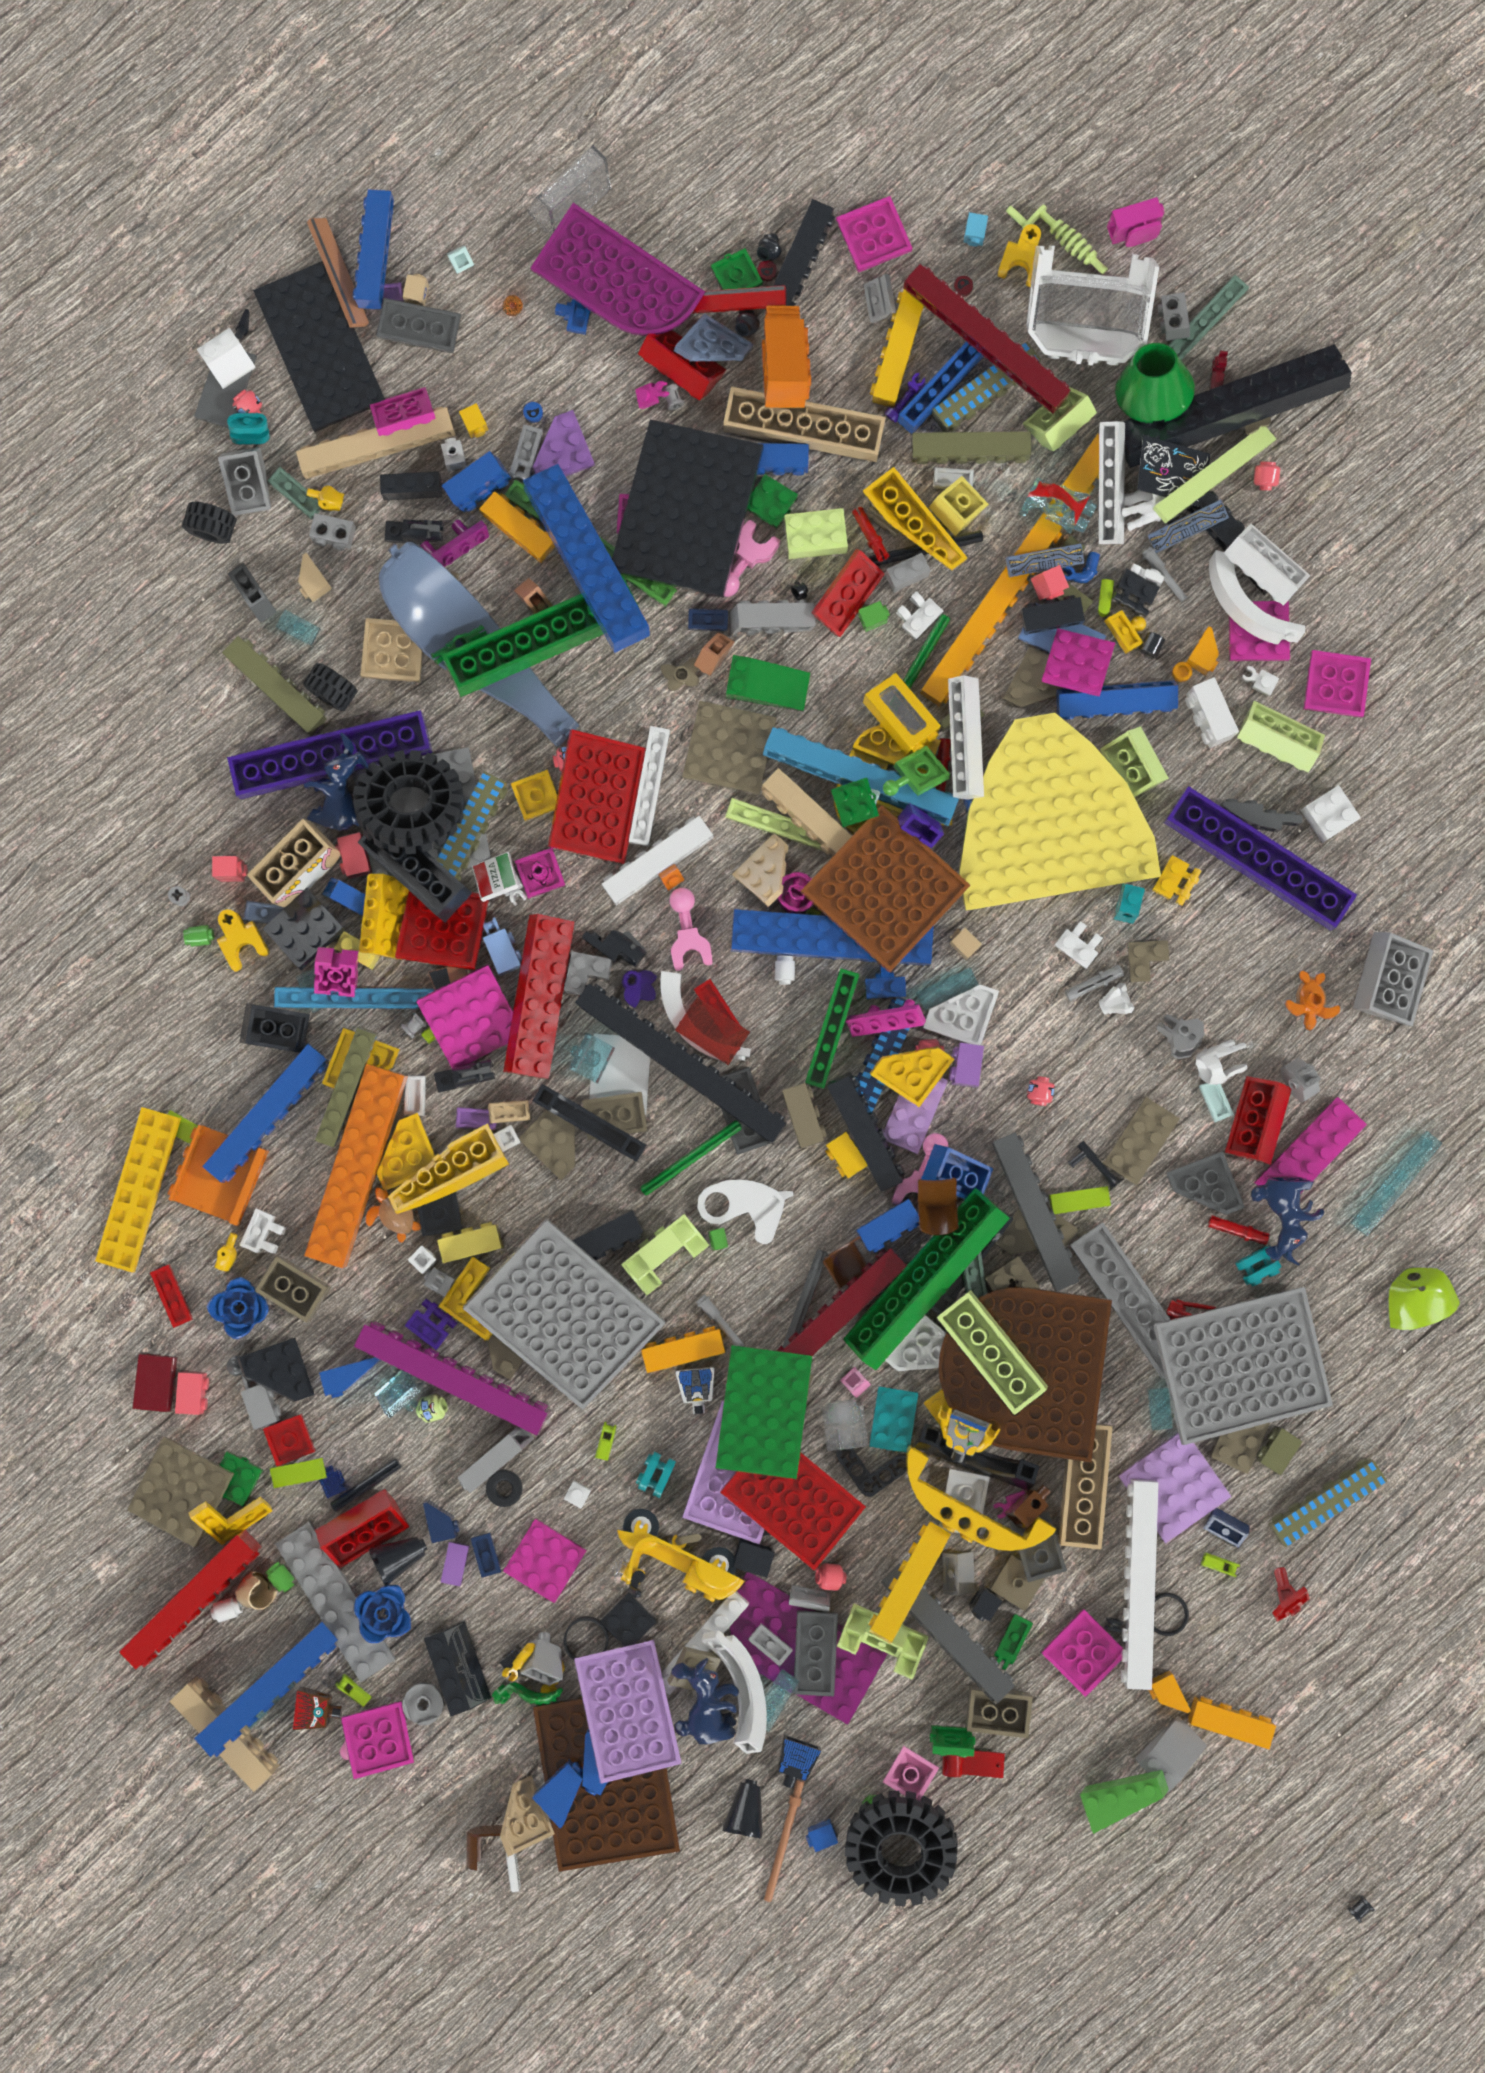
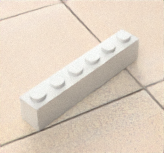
(1111, 482)
(966, 737)
(651, 863)

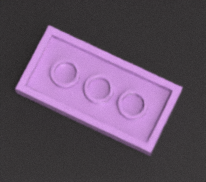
(910, 1123)

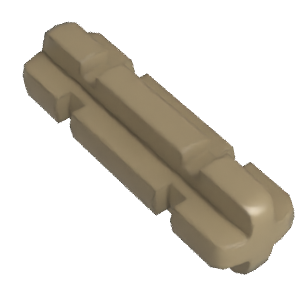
(879, 520)

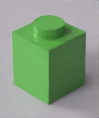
(873, 616)

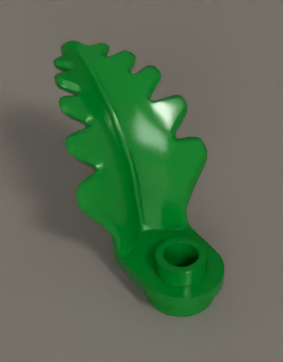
(503, 1693)

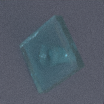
(591, 1057)
(398, 1394)

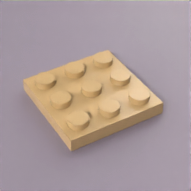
(389, 652)

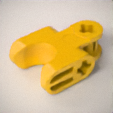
(1021, 253)
(237, 936)

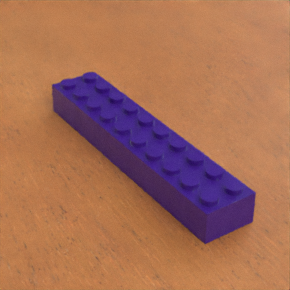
(305, 759)
(1260, 858)

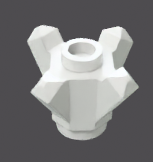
(1116, 1001)

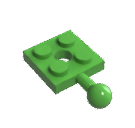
(910, 775)

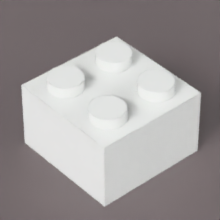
(1330, 813)

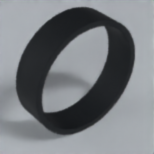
(586, 1618)

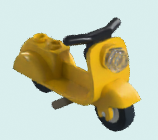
(709, 1575)

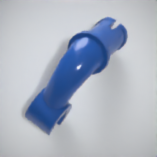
(1087, 573)

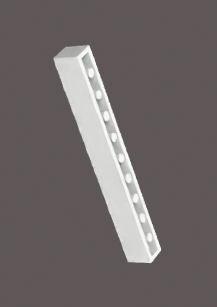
(1140, 1584)

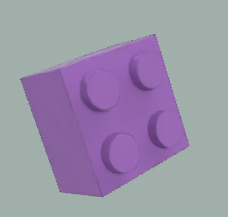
(966, 1065)

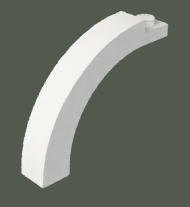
(1242, 609)
(674, 1008)
(751, 1695)

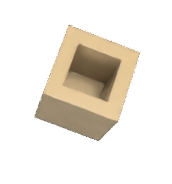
(415, 289)
(964, 943)

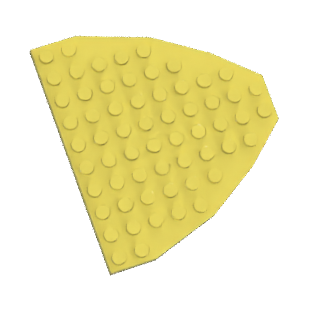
(1051, 820)

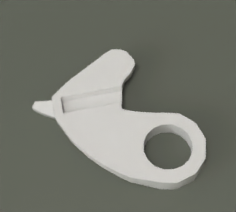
(748, 1196)

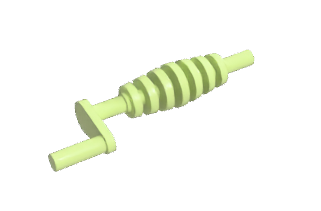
(1068, 237)

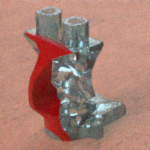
(1067, 502)

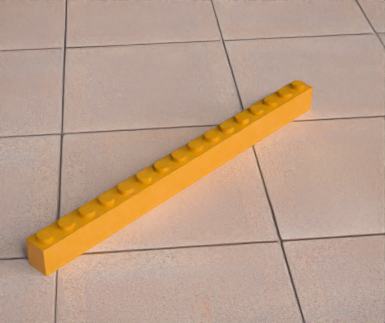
(1006, 588)

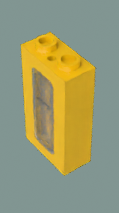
(902, 714)

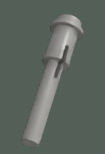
(1157, 564)
(713, 1313)

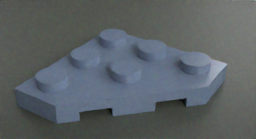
(712, 342)

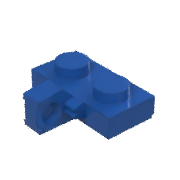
(575, 314)
(885, 986)

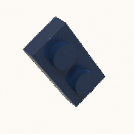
(708, 620)
(486, 1554)

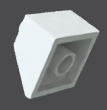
(226, 358)

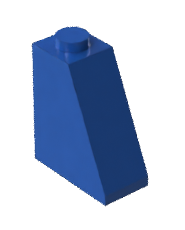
(345, 895)
(590, 1773)
(559, 1792)

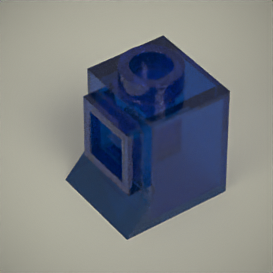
(334, 1482)

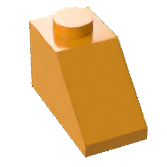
(1205, 653)
(1168, 1693)

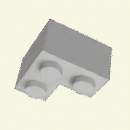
(585, 966)

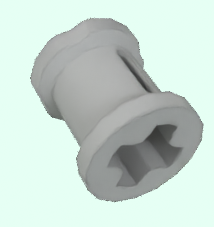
(673, 399)
(183, 900)
(413, 1025)

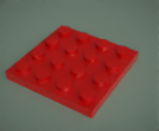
(433, 941)

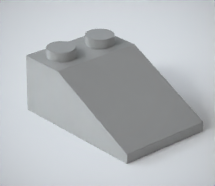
(245, 480)
(1172, 1752)

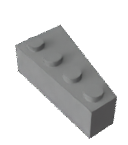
(771, 617)

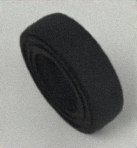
(513, 1479)

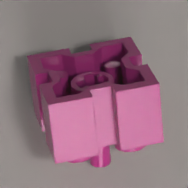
(336, 972)

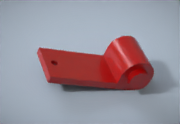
(982, 1764)

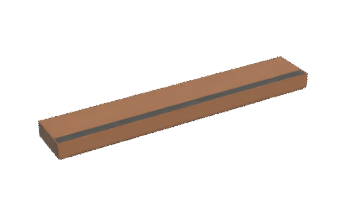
(337, 271)

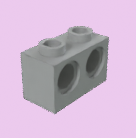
(1175, 316)
(334, 527)

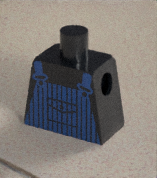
(797, 1760)

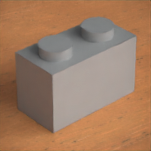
(907, 572)

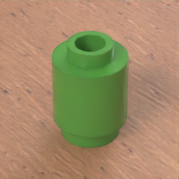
(198, 935)
(280, 1577)

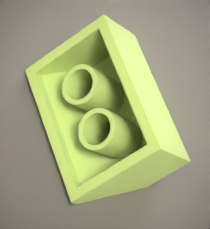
(1056, 428)
(1135, 761)

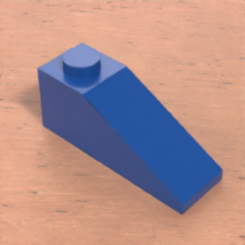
(343, 1377)

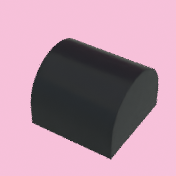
(1152, 644)

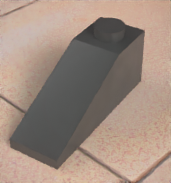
(252, 592)

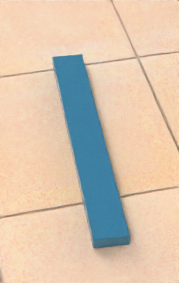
(364, 998)

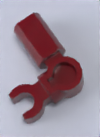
(1218, 368)

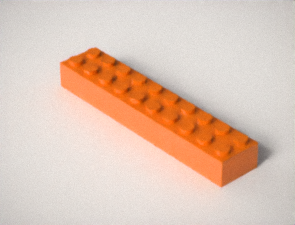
(356, 1166)

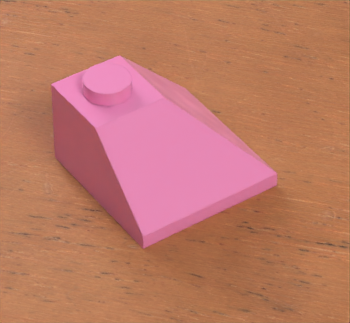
(910, 1773)

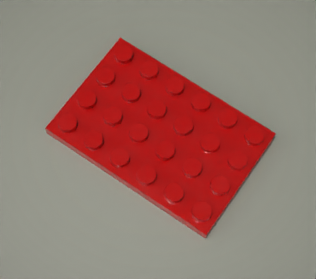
(597, 797)
(800, 1512)

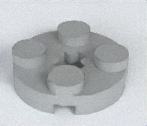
(429, 1693)

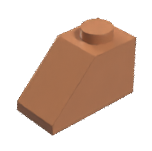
(532, 596)
(714, 653)

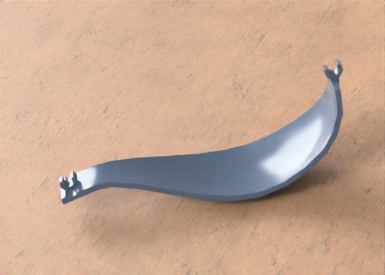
(437, 607)

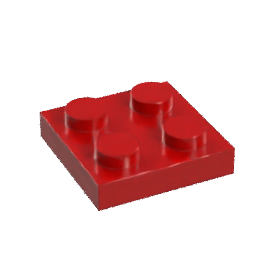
(289, 1440)

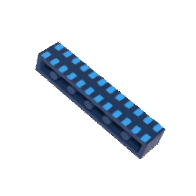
(884, 1045)

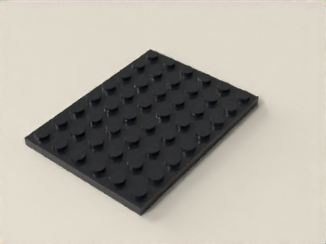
(687, 508)

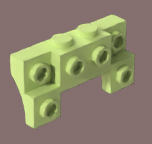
(654, 1252)
(906, 1646)

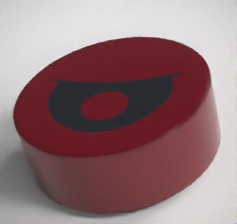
(767, 270)
(963, 285)

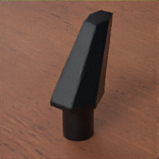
(243, 325)

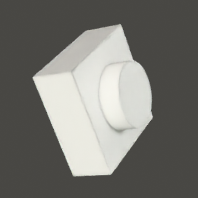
(507, 1138)
(577, 1494)

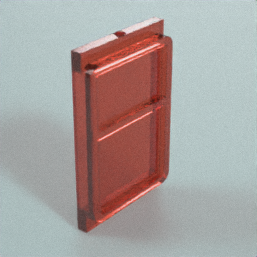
(712, 1031)

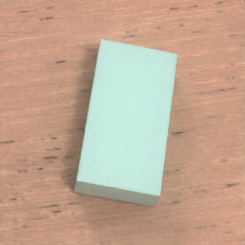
(1216, 1101)

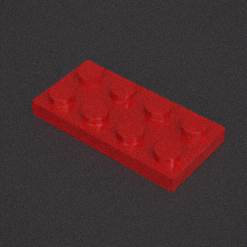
(848, 593)

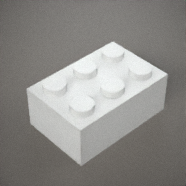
(1211, 713)

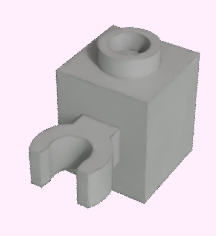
(439, 1281)

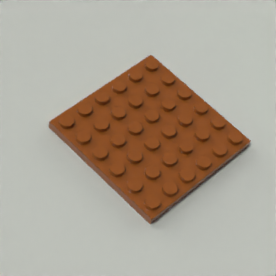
(885, 889)

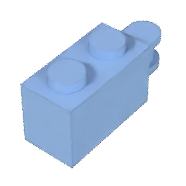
(501, 948)

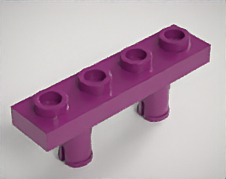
(461, 544)

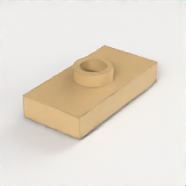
(509, 1111)

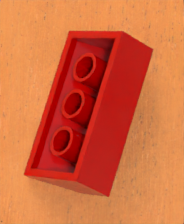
(693, 376)
(1258, 1120)
(361, 1528)

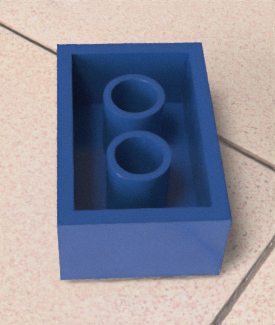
(477, 482)
(948, 1163)
(888, 1226)

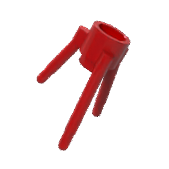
(1176, 1309)

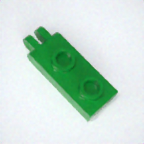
(1012, 1640)

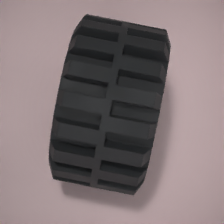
(209, 522)
(330, 687)

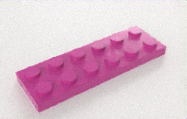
(1317, 1144)

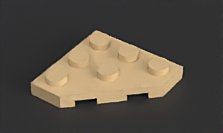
(764, 870)
(524, 1819)

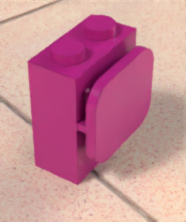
(1136, 223)

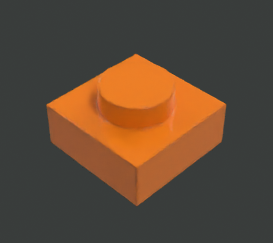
(671, 877)

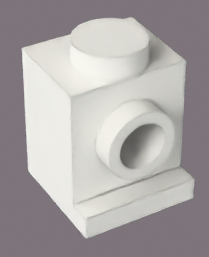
(456, 460)
(422, 1259)

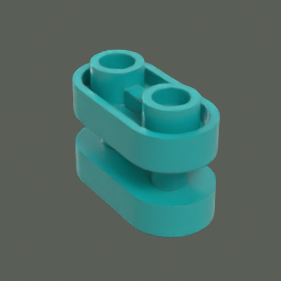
(248, 428)
(1253, 1276)
(653, 1462)

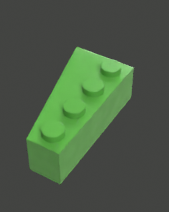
(1119, 1798)

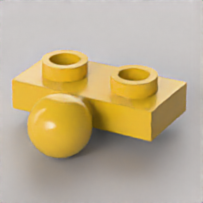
(1126, 632)

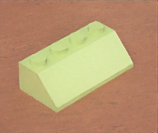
(1281, 736)

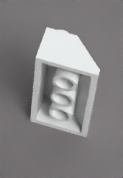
(1266, 564)

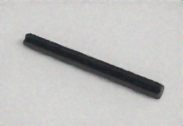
(909, 552)

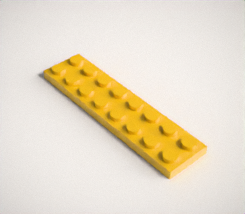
(138, 1189)

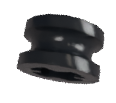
(1114, 1624)

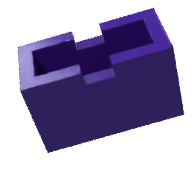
(920, 825)

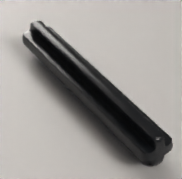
(365, 1485)

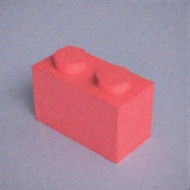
(1050, 583)
(354, 856)
(229, 869)
(191, 1393)

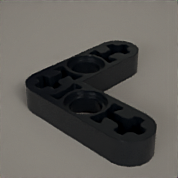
(866, 1476)

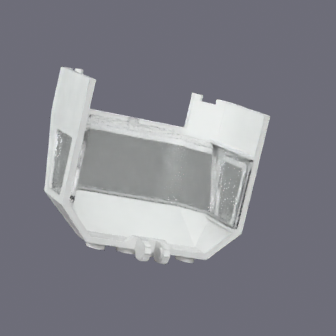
(1090, 313)

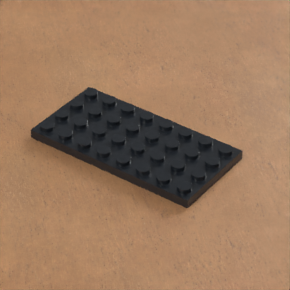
(318, 346)

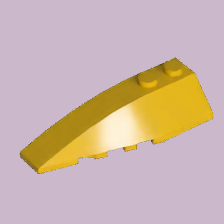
(912, 518)
(455, 1168)

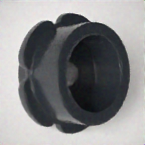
(799, 590)

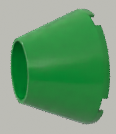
(1158, 397)

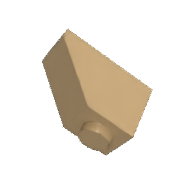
(311, 580)

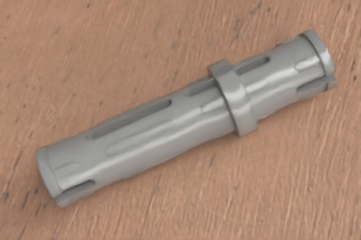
(1101, 979)

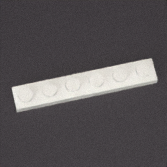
(649, 786)
(719, 1620)

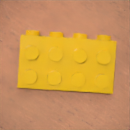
(382, 915)

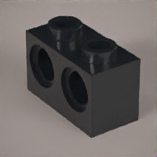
(984, 1603)

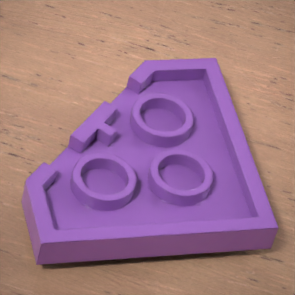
(564, 446)

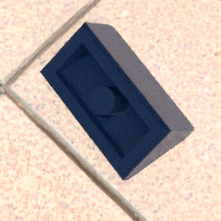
(1227, 1527)

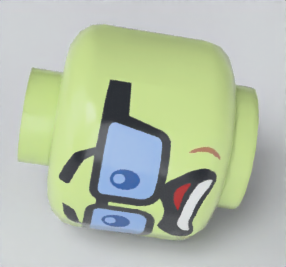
(431, 1408)

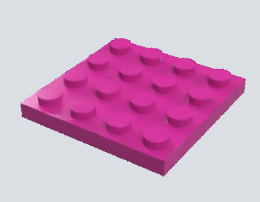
(468, 1016)

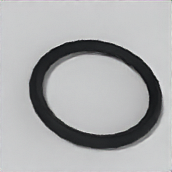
(1186, 1611)

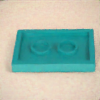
(893, 1419)

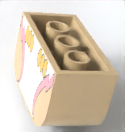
(294, 864)

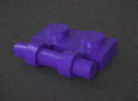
(427, 1329)

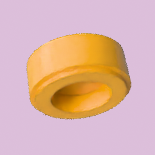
(1182, 672)

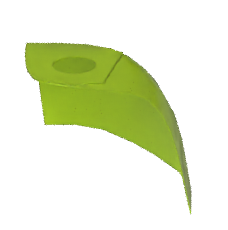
(1415, 1308)

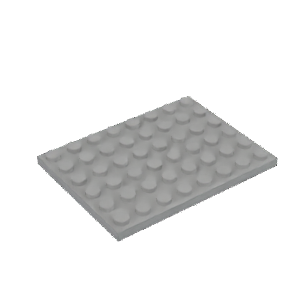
(564, 1314)
(1242, 1365)

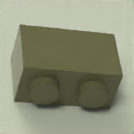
(1278, 1450)

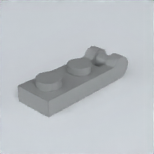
(526, 452)

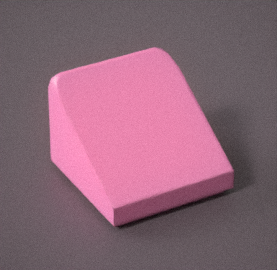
(855, 1382)

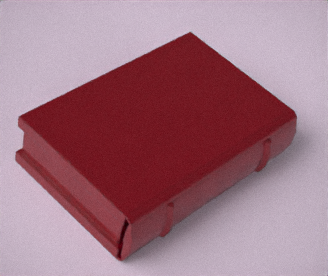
(155, 1382)

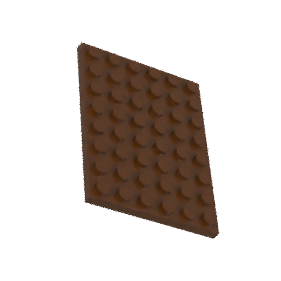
(624, 1823)

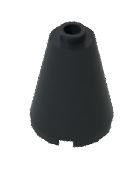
(396, 1557)
(746, 1811)

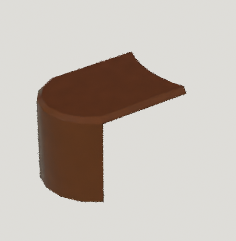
(937, 1206)
(845, 1263)
(474, 1843)

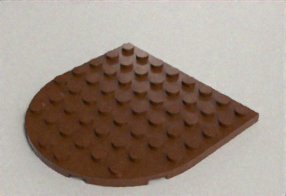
(1065, 1345)

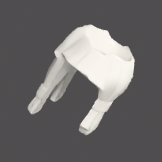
(1145, 508)
(1209, 1065)

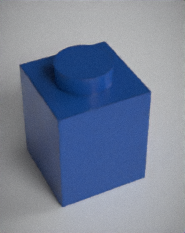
(821, 1835)

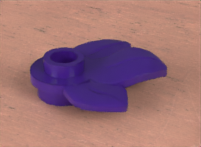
(640, 989)

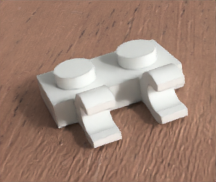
(922, 618)
(1076, 948)
(258, 1230)

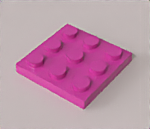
(874, 234)
(402, 412)
(1247, 647)
(1078, 662)
(1337, 683)
(544, 1560)
(1083, 1652)
(377, 1740)

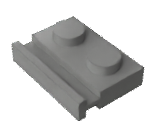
(879, 298)

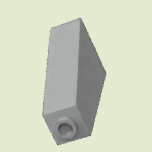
(495, 1459)

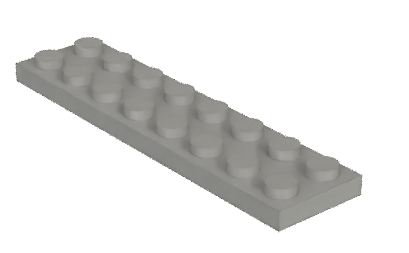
(1125, 1287)
(332, 1600)

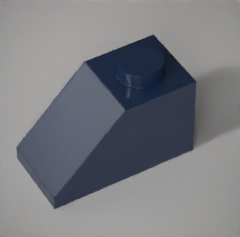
(440, 1523)

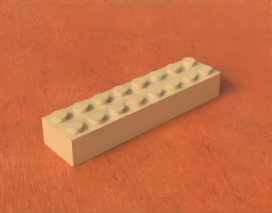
(819, 425)

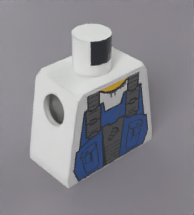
(696, 1386)

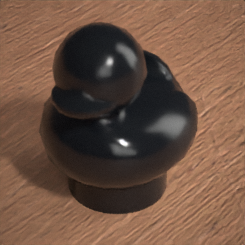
(769, 247)
(746, 323)

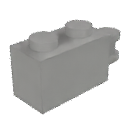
(260, 1405)

